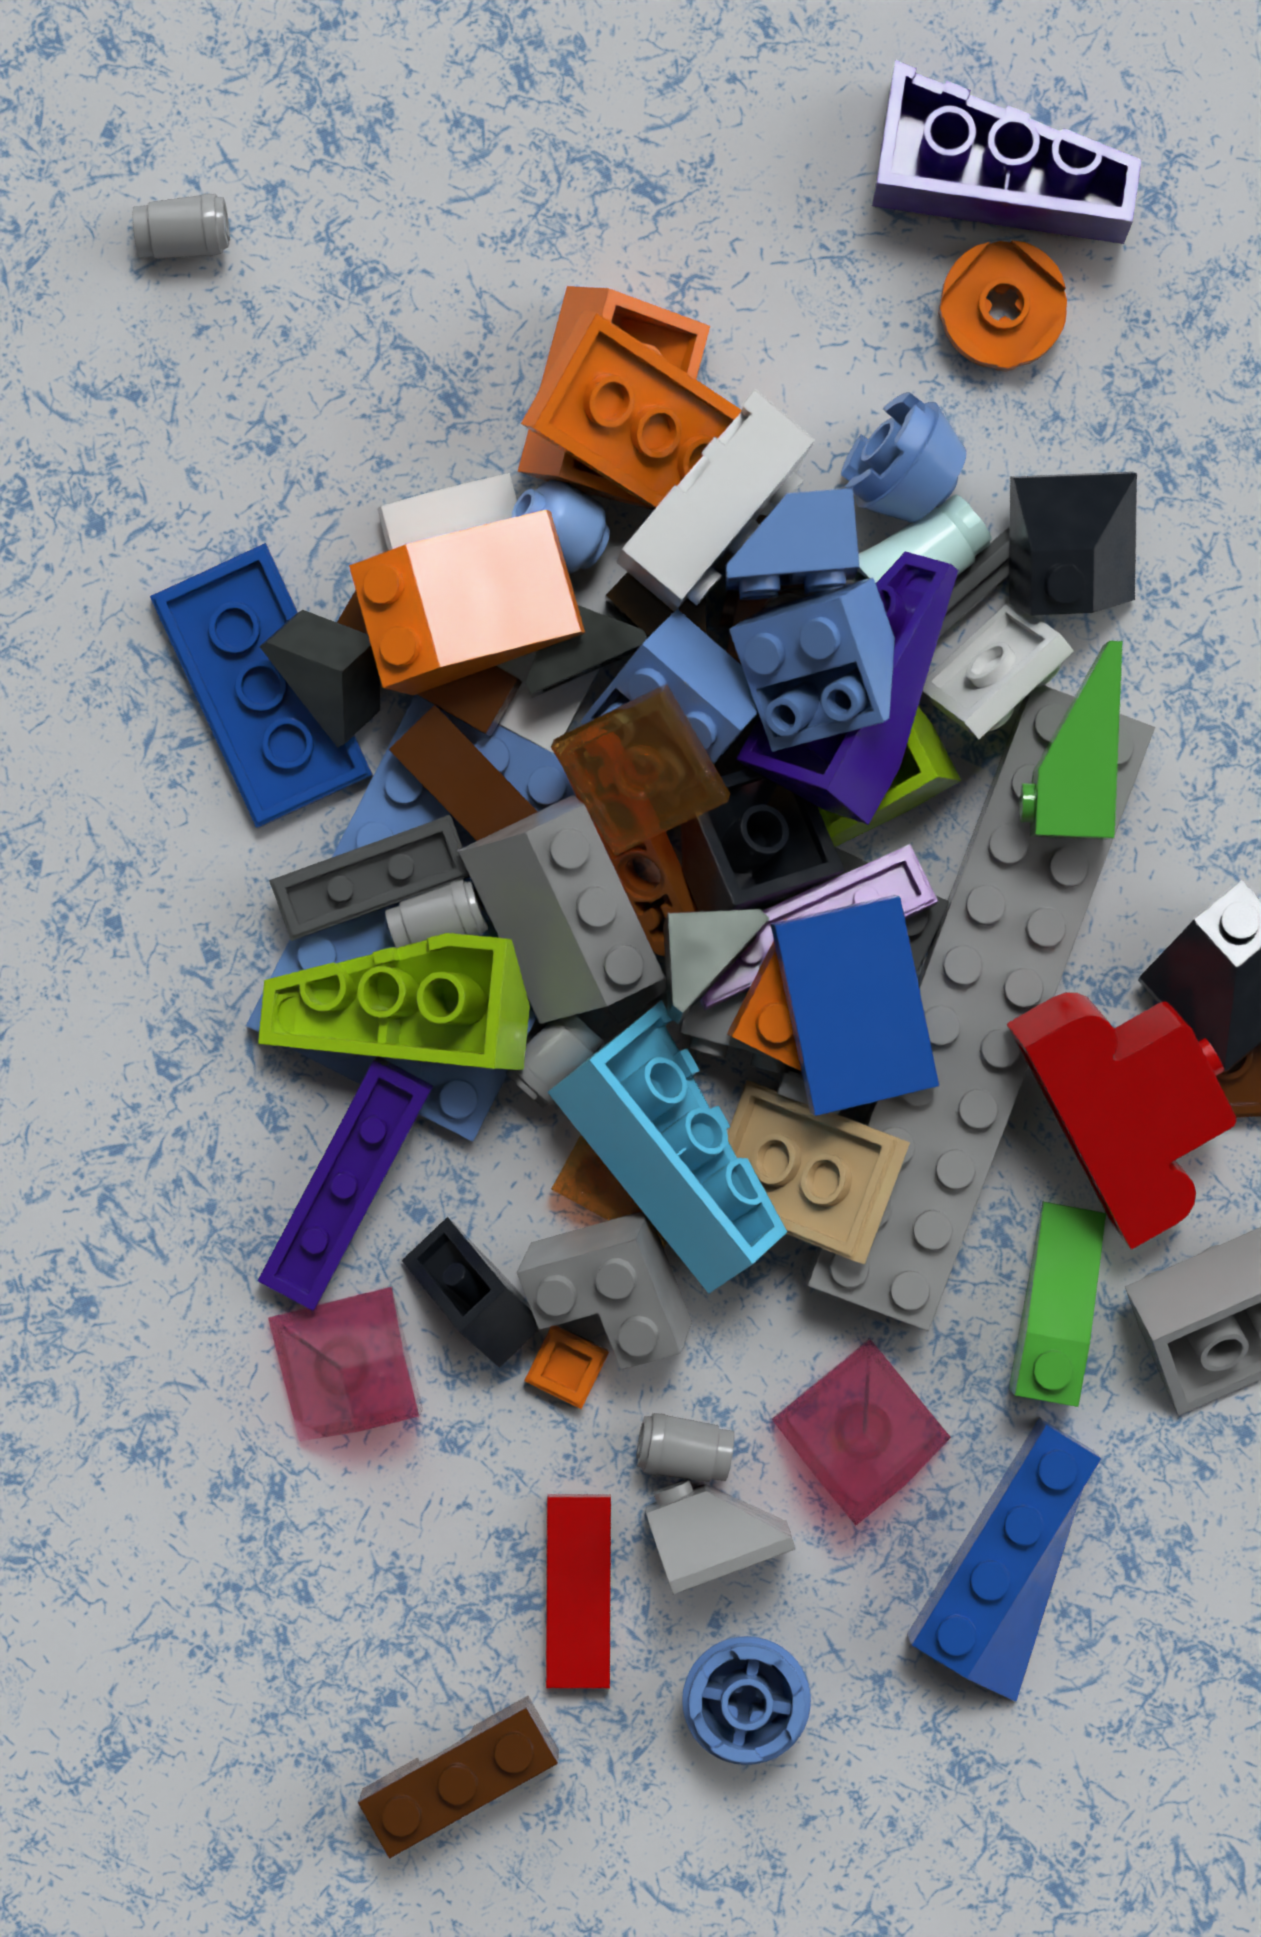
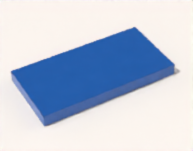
(259, 722)

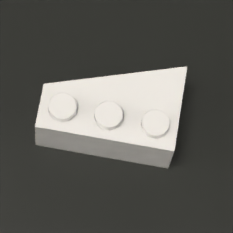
(717, 504)

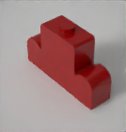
(1127, 1103)

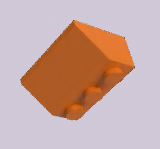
(661, 330)

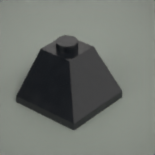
(1072, 542)
(756, 847)
(1216, 975)

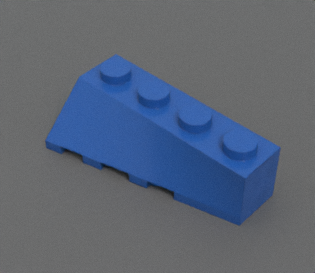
(1001, 1578)

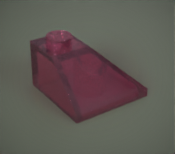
(346, 1365)
(862, 1431)

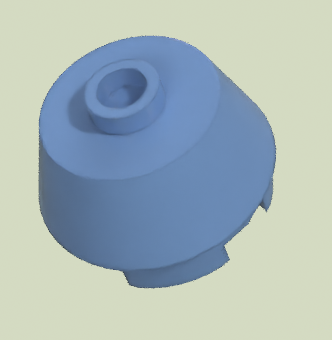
(906, 462)
(746, 1700)

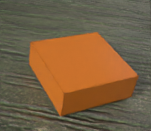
(567, 1366)

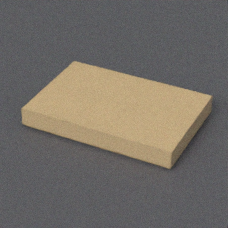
(819, 1170)

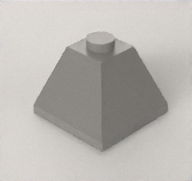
(711, 1534)

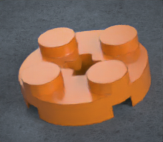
(1002, 267)

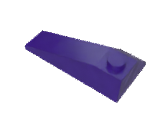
(856, 768)

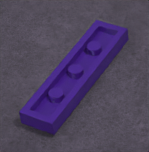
(345, 1183)

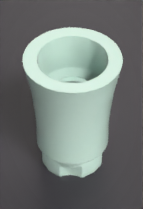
(946, 534)

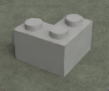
(614, 1272)

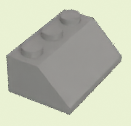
(564, 910)
(1204, 1321)

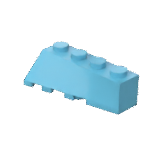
(671, 1150)

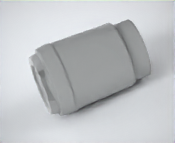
(181, 227)
(443, 910)
(554, 1055)
(684, 1448)

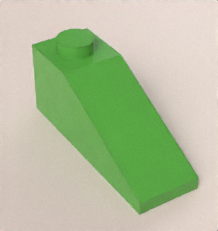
(1077, 772)
(1059, 1305)

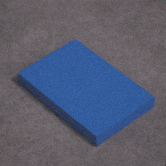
(855, 1005)

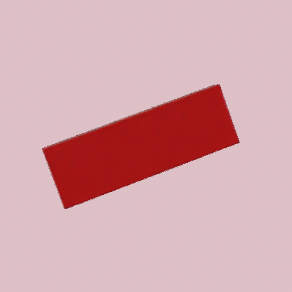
(578, 1590)

